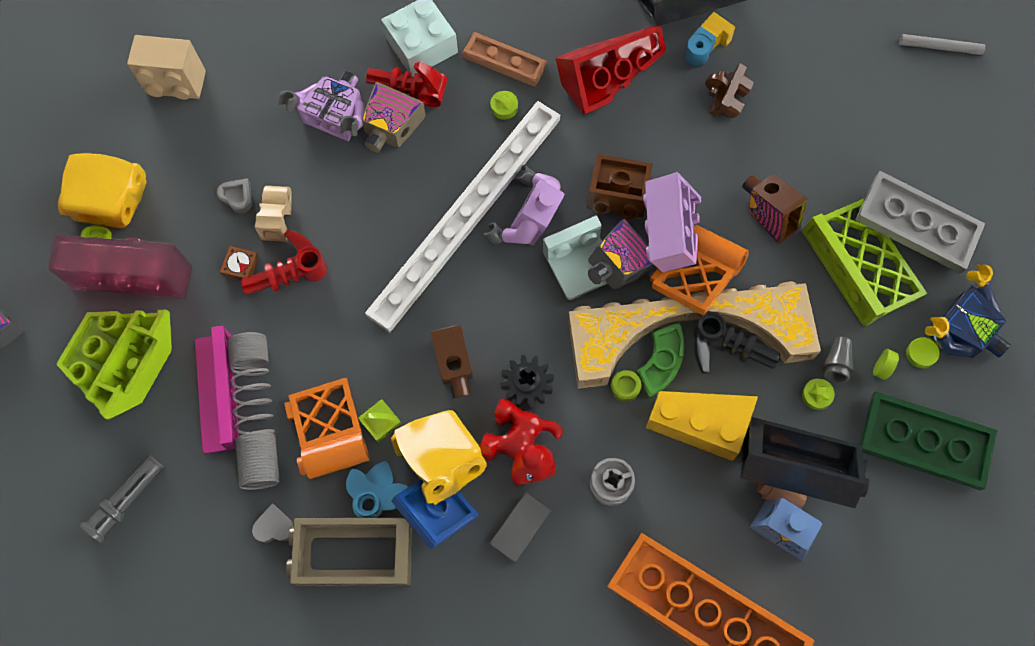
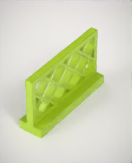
(846, 269)

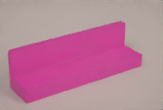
(216, 392)

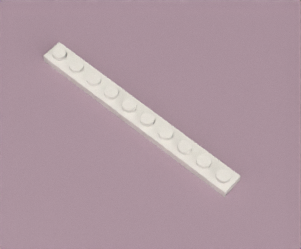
(462, 217)

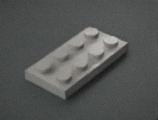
(920, 222)

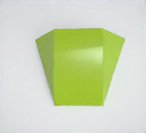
(117, 357)

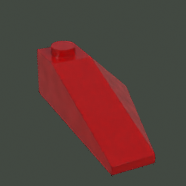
(602, 69)

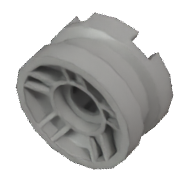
(606, 493)

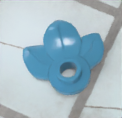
(374, 486)

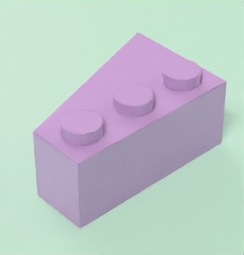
(671, 222)

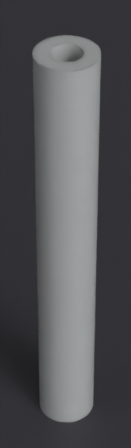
(942, 44)

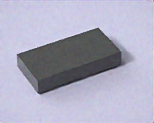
(520, 527)

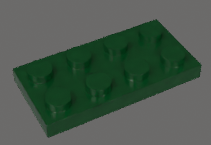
(928, 440)

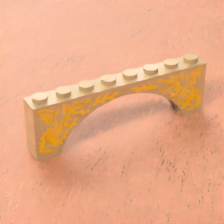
(775, 314)

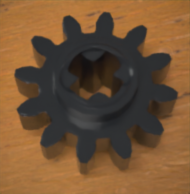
(525, 392)

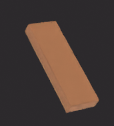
(504, 59)

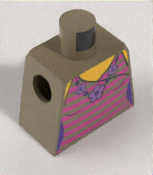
(390, 117)

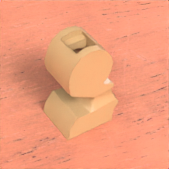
(270, 220)

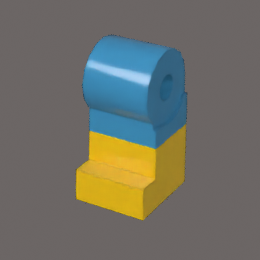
(707, 37)

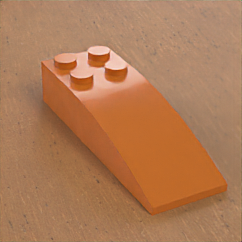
(695, 603)

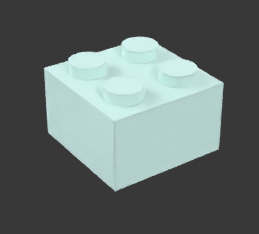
(420, 34)

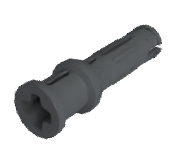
(151, 468)

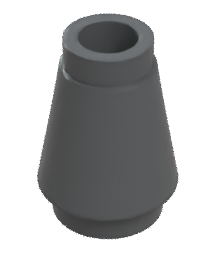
(839, 361)

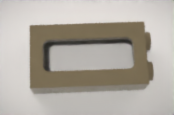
(308, 529)

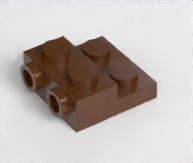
(618, 186)

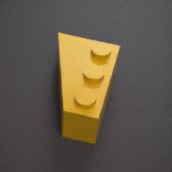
(704, 420)

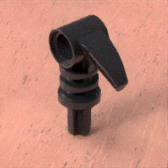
(728, 338)

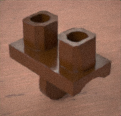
(724, 87)

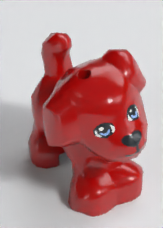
(531, 461)

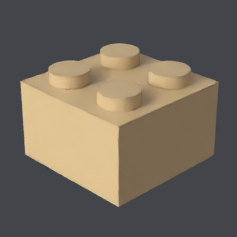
(166, 67)

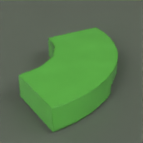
(665, 360)

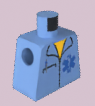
(787, 526)

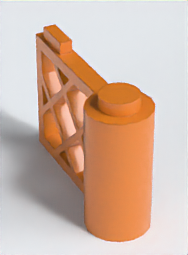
(713, 254)
(330, 451)

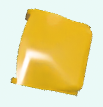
(101, 189)
(439, 454)

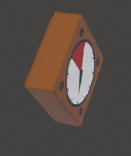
(239, 263)

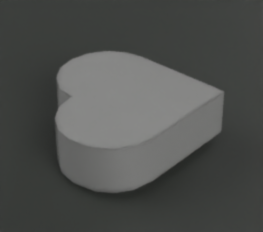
(236, 194)
(272, 525)

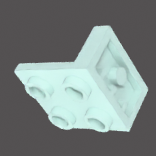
(569, 254)

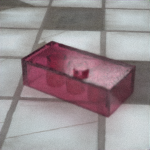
(120, 266)

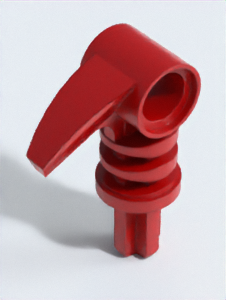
(427, 82)
(291, 270)

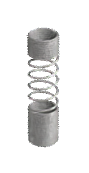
(254, 449)

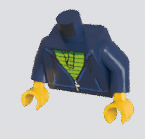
(971, 320)

